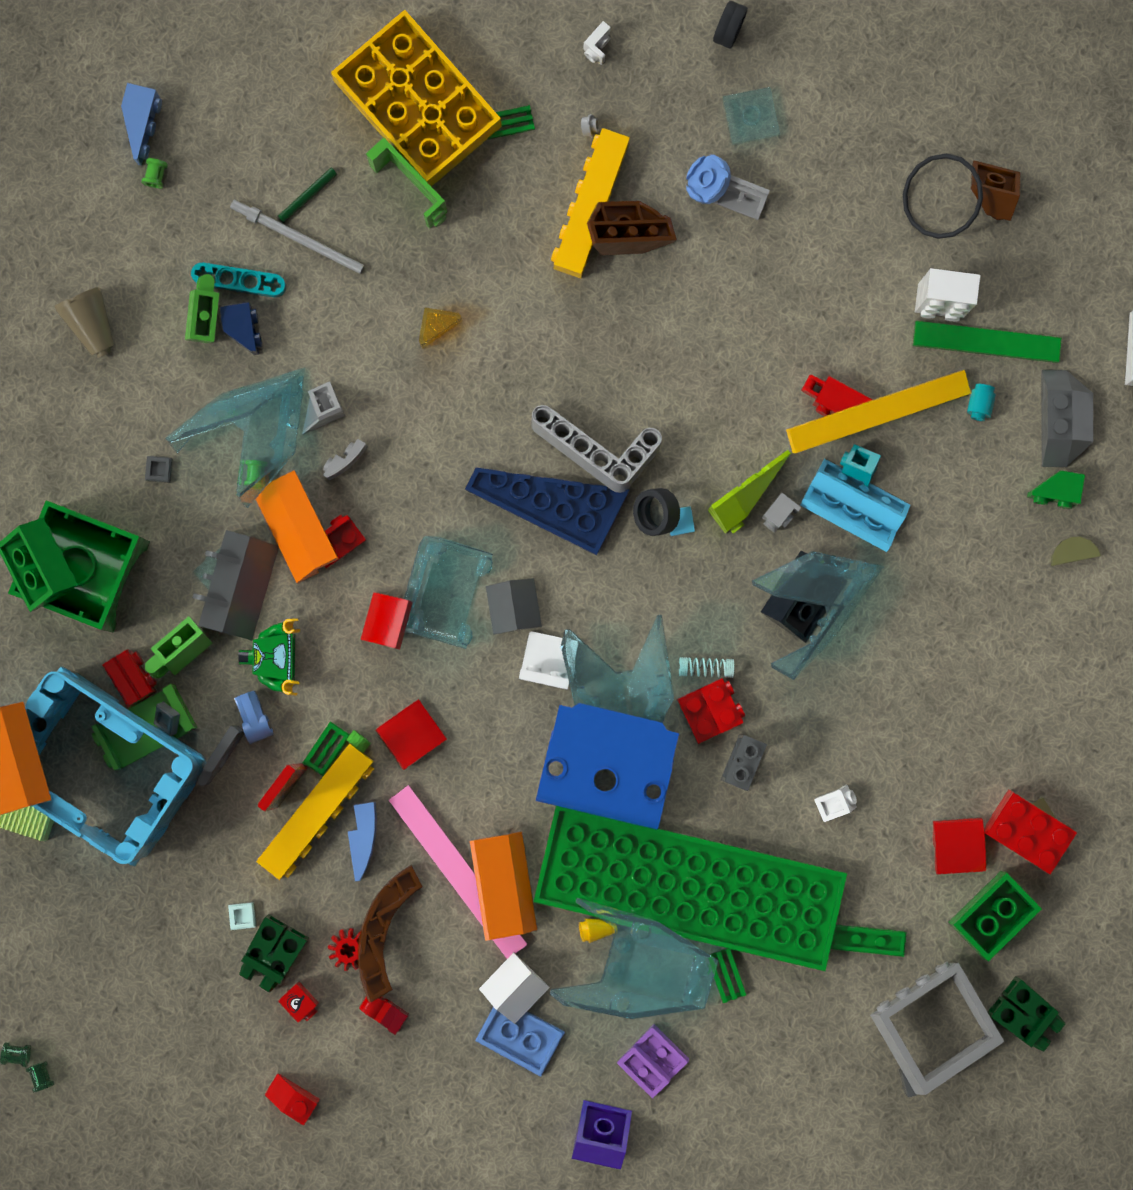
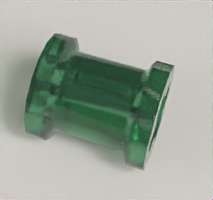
(8, 1050)
(39, 1076)

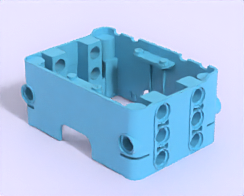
(52, 702)

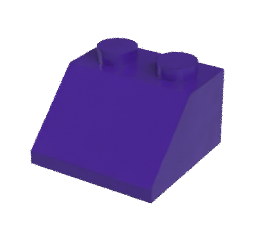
(602, 1135)

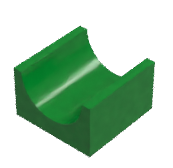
(99, 560)

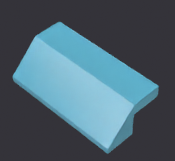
(855, 507)

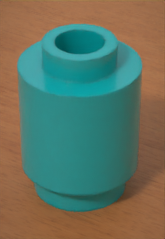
(981, 402)

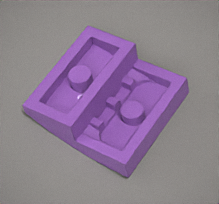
(653, 1061)

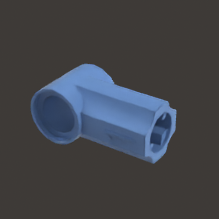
(254, 720)

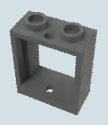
(749, 754)

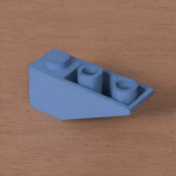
(139, 112)

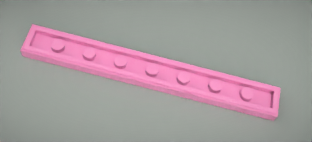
(447, 858)

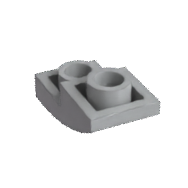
(338, 465)

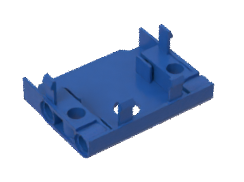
(599, 739)

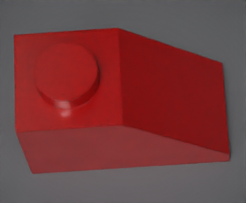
(291, 1099)

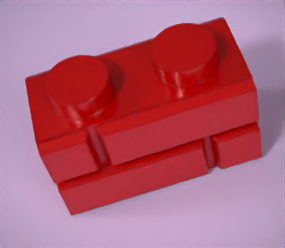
(130, 677)

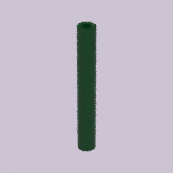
(307, 195)

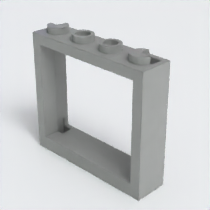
(992, 1038)

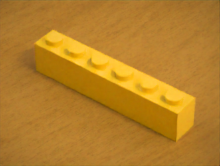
(596, 187)
(315, 811)

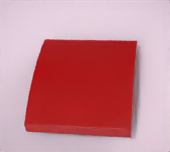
(386, 620)
(411, 734)
(959, 846)

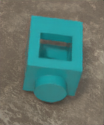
(860, 464)

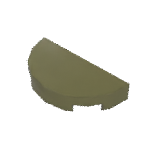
(1074, 550)

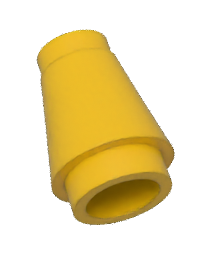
(594, 929)

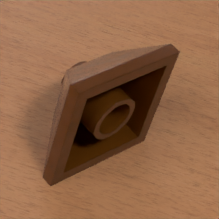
(1000, 190)

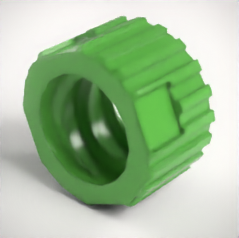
(358, 741)

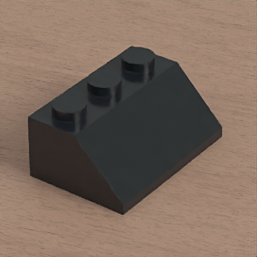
(794, 616)

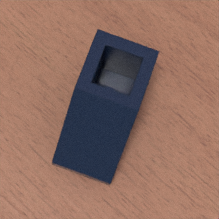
(239, 325)

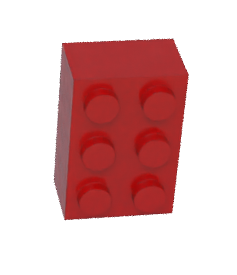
(1029, 831)

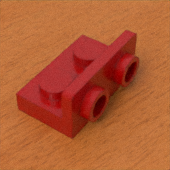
(343, 536)

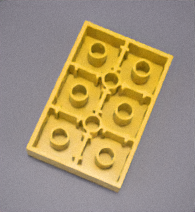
(416, 98)

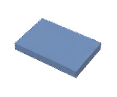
(526, 1042)

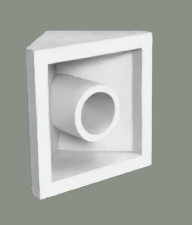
(513, 988)

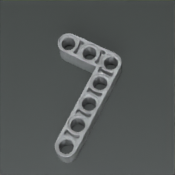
(595, 451)

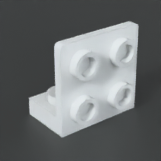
(544, 661)

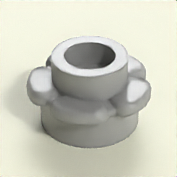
(589, 126)

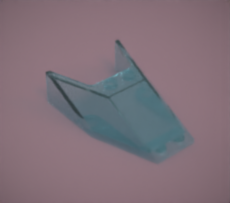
(645, 971)

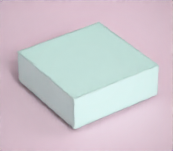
(242, 916)

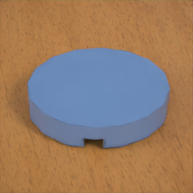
(708, 179)

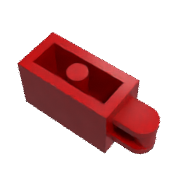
(833, 395)

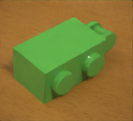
(202, 311)
(177, 649)

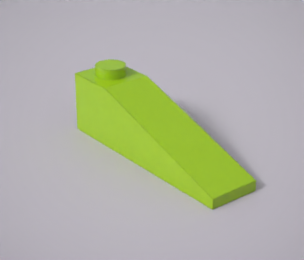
(739, 502)

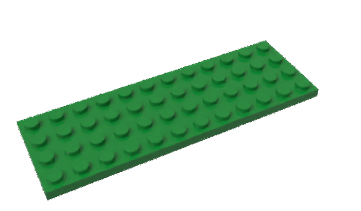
(693, 887)

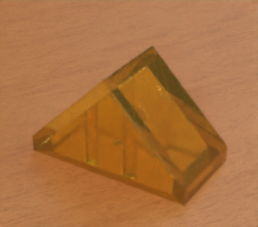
(436, 324)

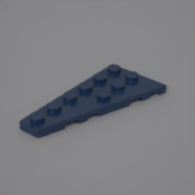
(562, 507)

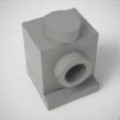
(779, 513)

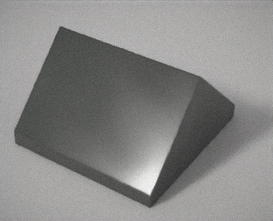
(513, 606)

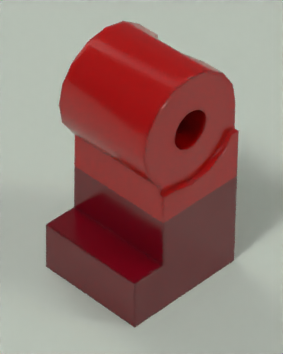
(385, 1013)

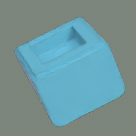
(685, 523)

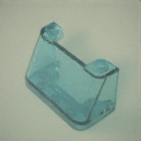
(443, 589)

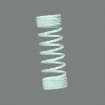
(728, 672)

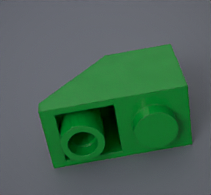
(1060, 488)

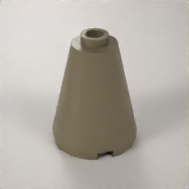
(88, 321)

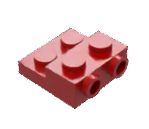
(711, 710)

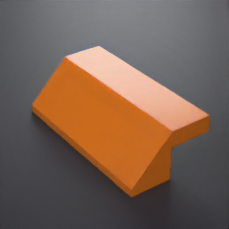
(296, 526)
(20, 766)
(503, 886)

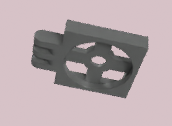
(220, 755)

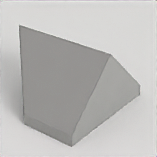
(322, 407)

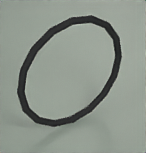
(978, 205)

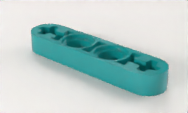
(239, 277)

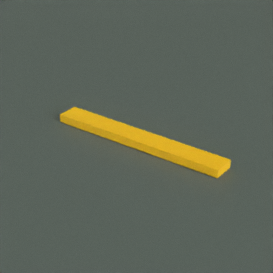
(878, 411)

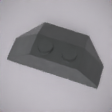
(1064, 418)

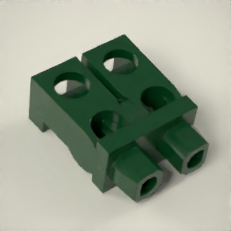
(272, 961)
(1034, 1018)

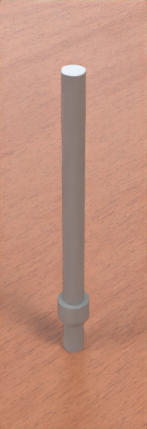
(255, 215)

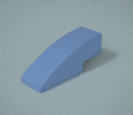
(363, 838)

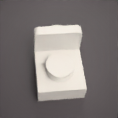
(598, 38)
(836, 803)

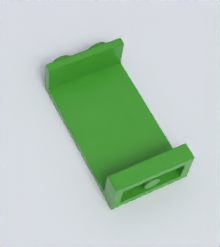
(385, 152)
(121, 752)

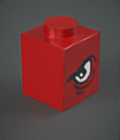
(299, 1002)

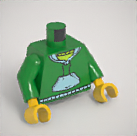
(274, 657)

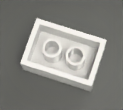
(947, 294)

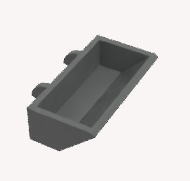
(237, 585)

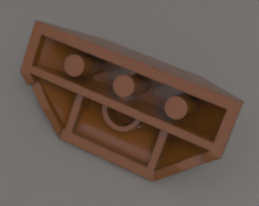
(628, 228)

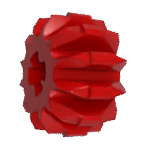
(345, 957)

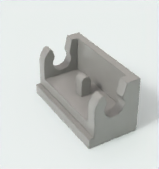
(744, 197)

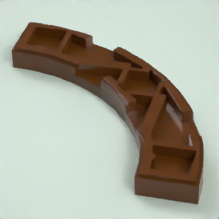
(375, 929)

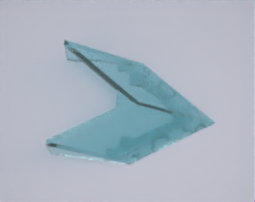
(270, 421)
(823, 581)
(637, 692)

